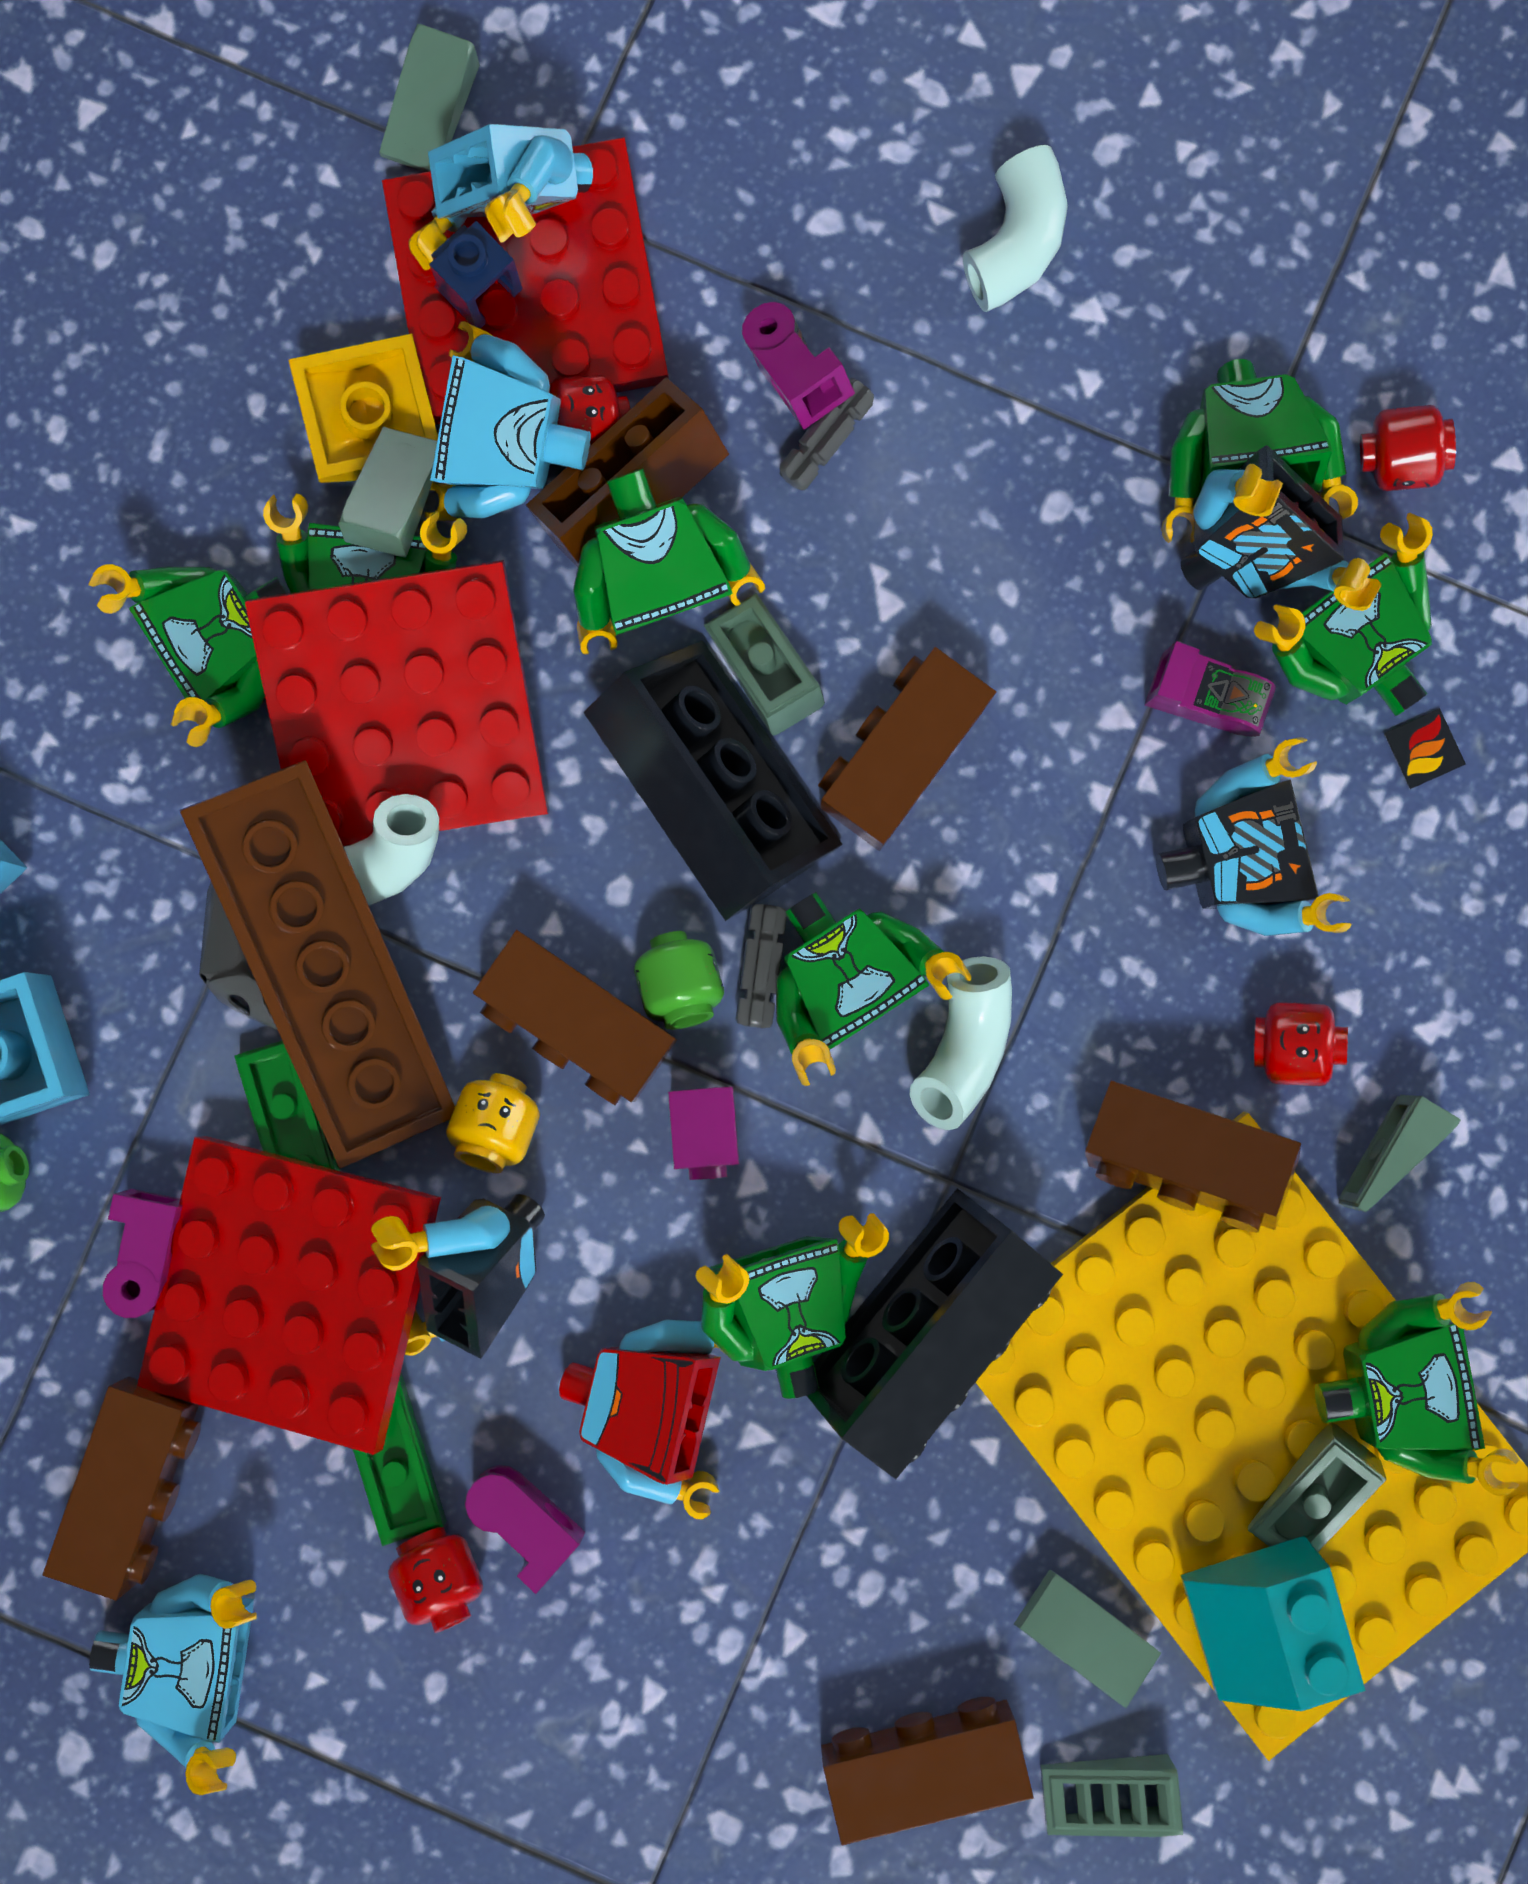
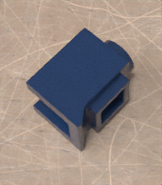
(469, 266)

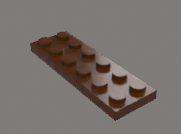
(320, 962)

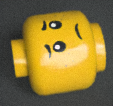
(493, 1123)

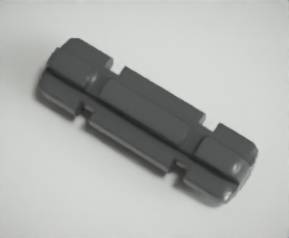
(825, 438)
(761, 966)

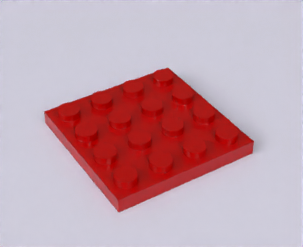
(582, 279)
(403, 694)
(281, 1298)

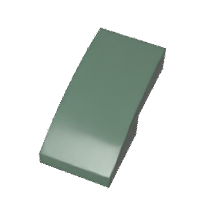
(1087, 1638)

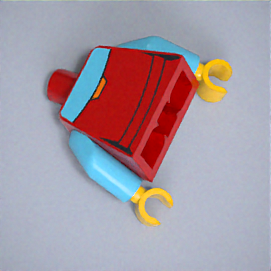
(650, 1410)

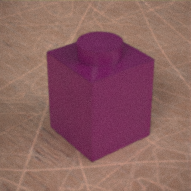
(704, 1131)

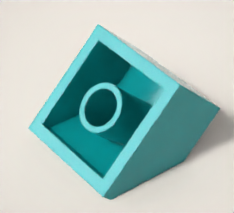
(1274, 1628)

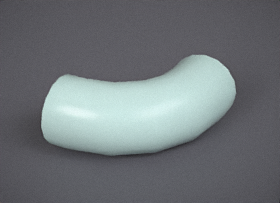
(1029, 232)
(398, 847)
(969, 1046)

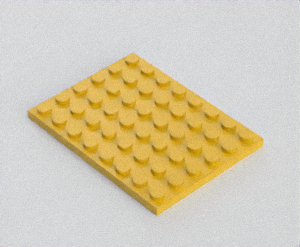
(1181, 1392)

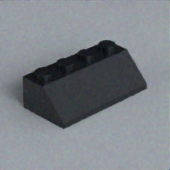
(711, 777)
(929, 1333)

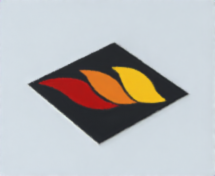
(1424, 748)

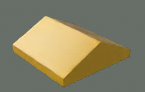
(353, 395)

